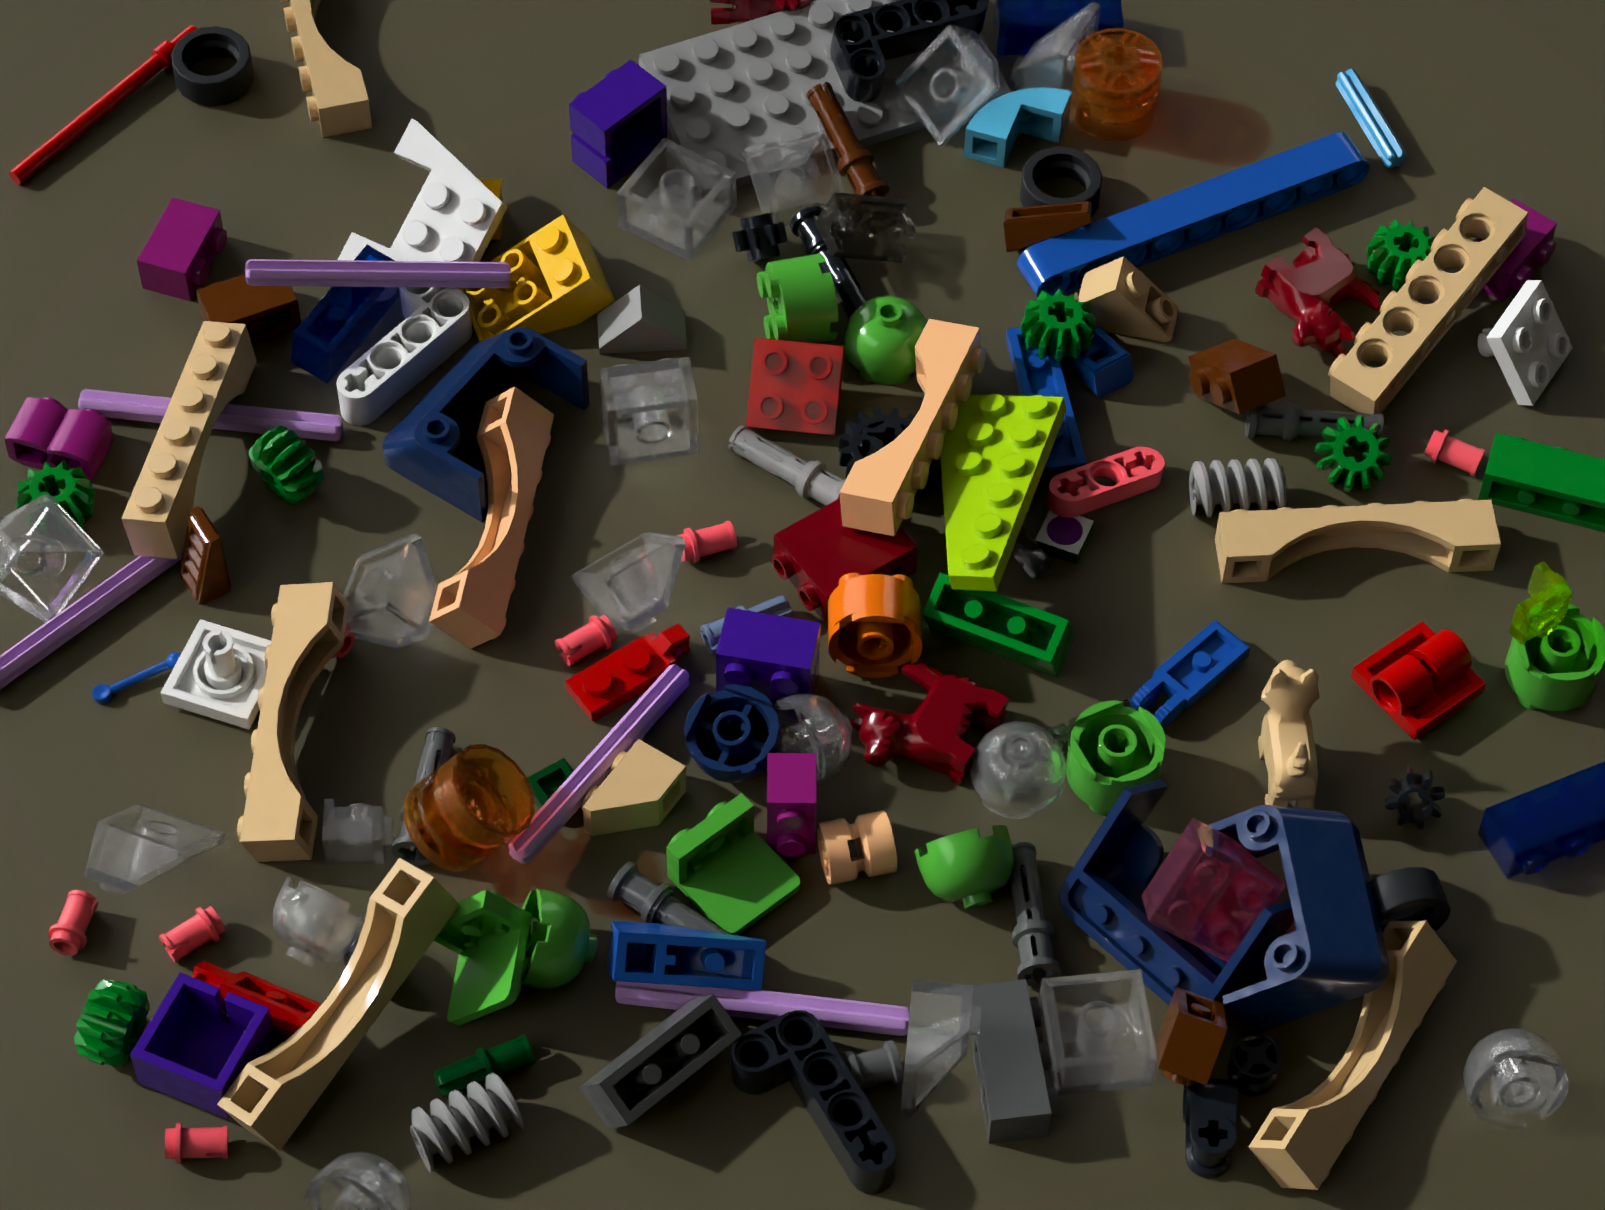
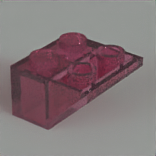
(1210, 890)

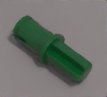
(498, 1060)

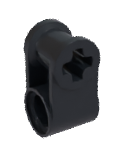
(1210, 1120)

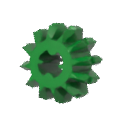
(1396, 250)
(1058, 326)
(286, 464)
(1347, 467)
(64, 484)
(111, 1022)

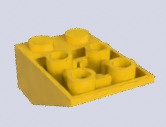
(550, 287)

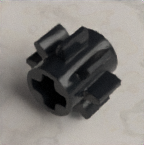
(759, 236)
(1423, 786)

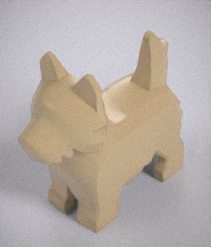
(1288, 736)

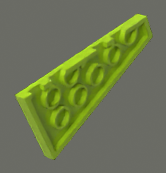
(990, 479)

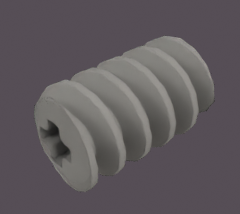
(1236, 485)
(464, 1120)

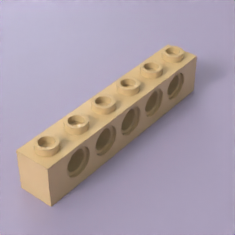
(1372, 389)

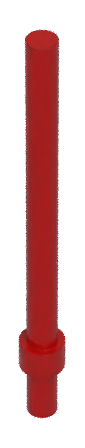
(160, 59)

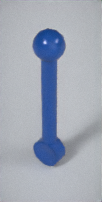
(103, 693)

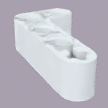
(433, 330)

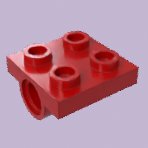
(795, 386)
(1420, 678)

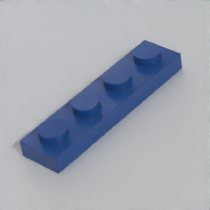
(1047, 379)

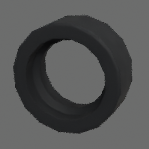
(209, 43)
(1060, 162)
(1410, 896)

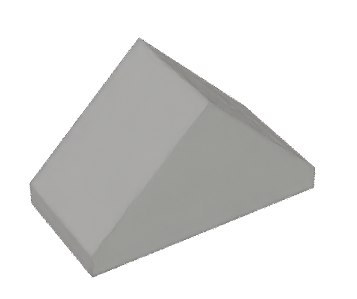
(641, 324)

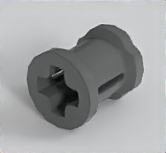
(876, 1066)

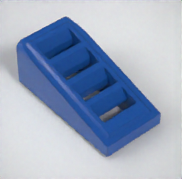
(1111, 368)

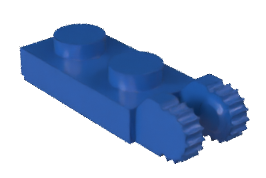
(1192, 672)

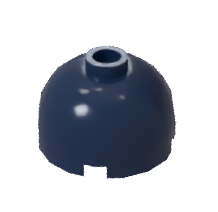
(732, 733)

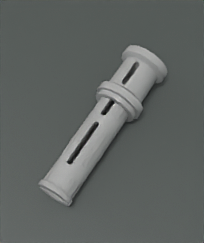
(809, 478)

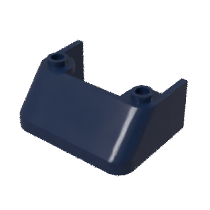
(430, 431)
(1107, 904)
(1338, 931)

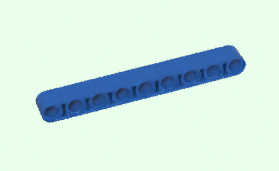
(1196, 213)

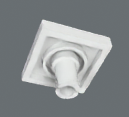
(1527, 342)
(219, 674)

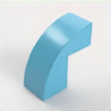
(1030, 111)

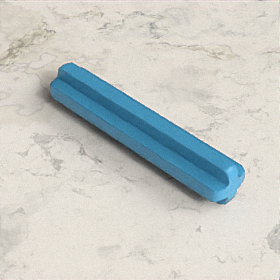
(1370, 119)

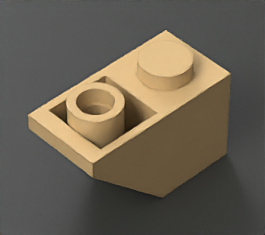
(1128, 302)
(636, 793)

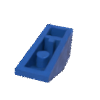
(684, 956)

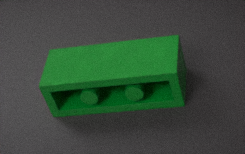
(1545, 481)
(999, 626)

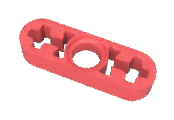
(1078, 493)

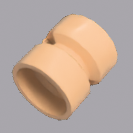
(873, 845)

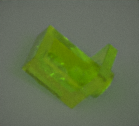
(1545, 608)

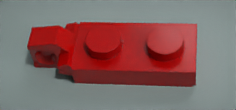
(626, 671)
(287, 1008)

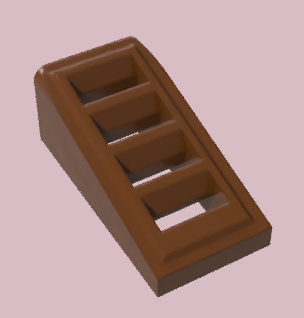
(1037, 223)
(203, 559)

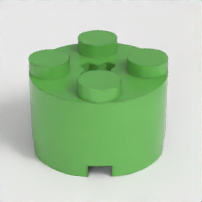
(798, 300)
(1559, 668)
(1113, 751)

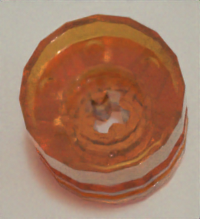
(1116, 84)
(468, 807)

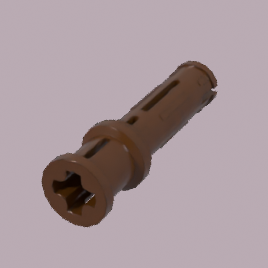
(854, 161)

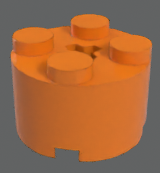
(874, 624)

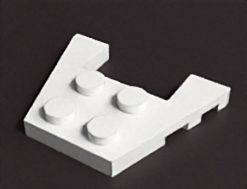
(450, 215)

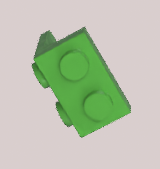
(729, 868)
(491, 950)

